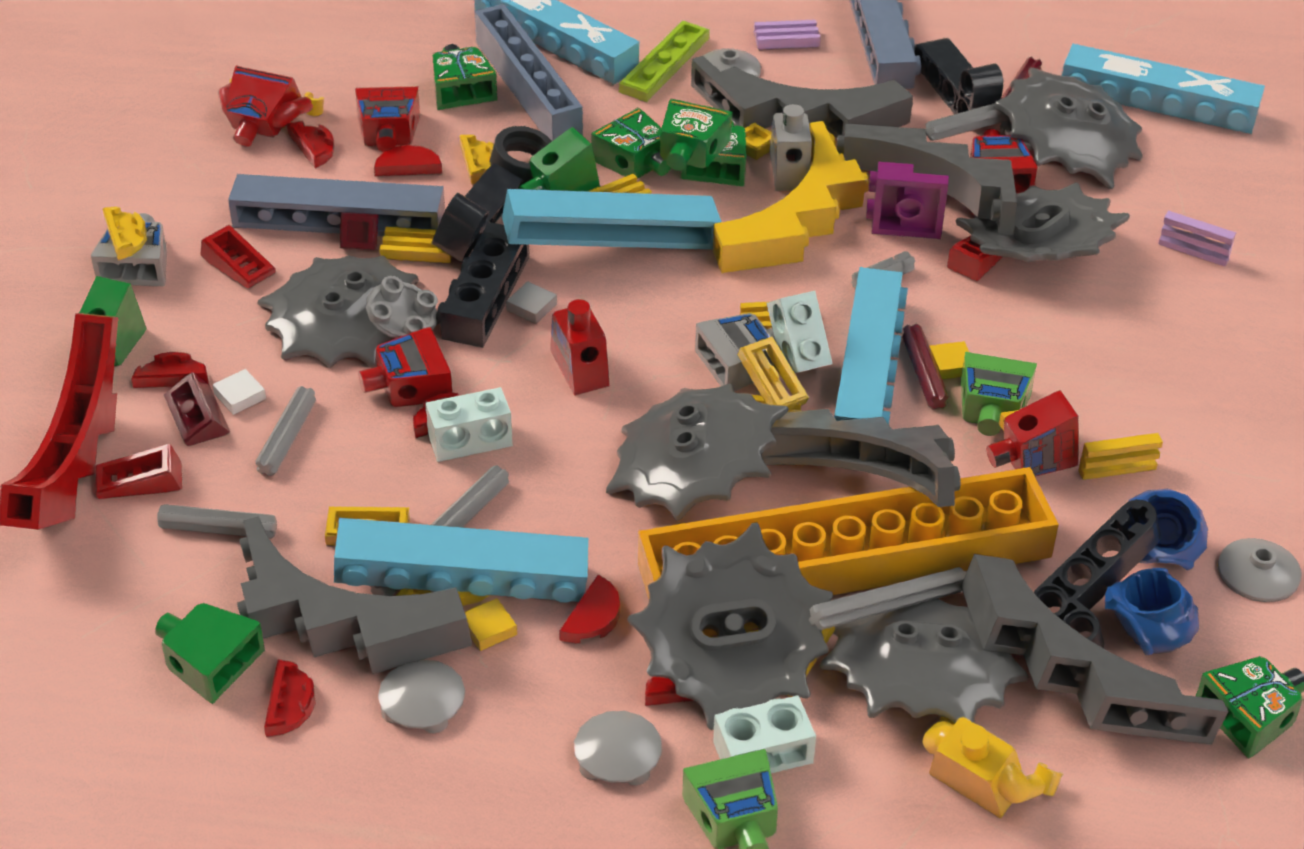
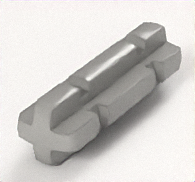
(902, 262)

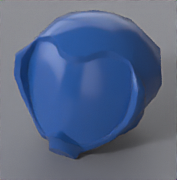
(1181, 528)
(1154, 610)

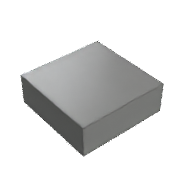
(531, 302)

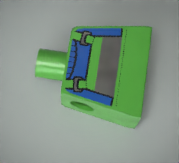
(994, 387)
(733, 800)

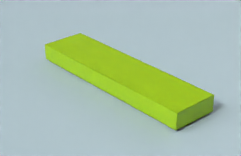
(664, 61)

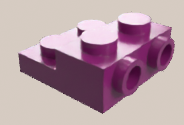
(906, 201)

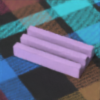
(787, 34)
(1195, 242)

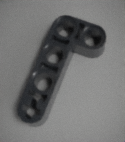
(956, 79)
(469, 214)
(1129, 531)

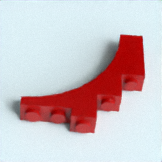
(86, 408)

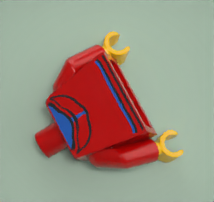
(263, 103)

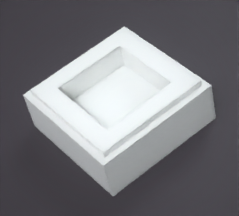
(239, 391)

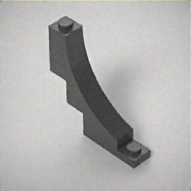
(759, 99)
(978, 183)
(1109, 688)

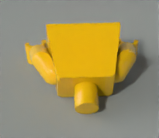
(984, 766)

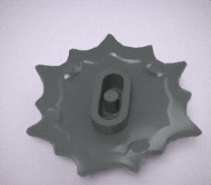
(1071, 124)
(1049, 226)
(325, 309)
(695, 448)
(724, 591)
(923, 662)

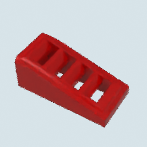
(228, 238)
(969, 261)
(153, 473)

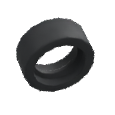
(517, 139)

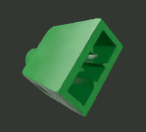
(564, 165)
(117, 299)
(209, 647)

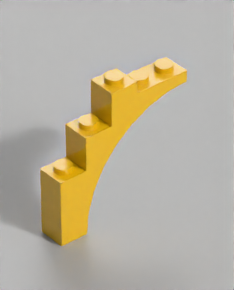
(810, 210)

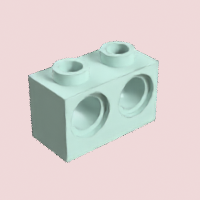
(800, 331)
(469, 424)
(775, 726)

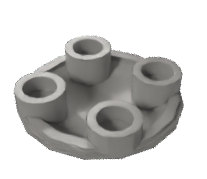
(401, 307)
(421, 695)
(618, 748)

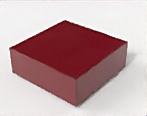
(359, 231)

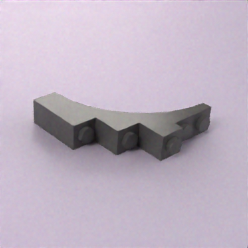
(907, 455)
(382, 627)

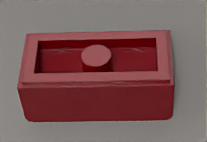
(196, 410)

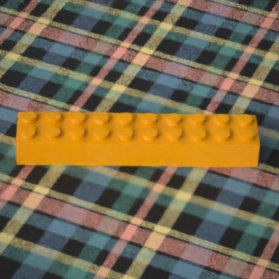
(882, 534)

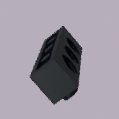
(482, 287)

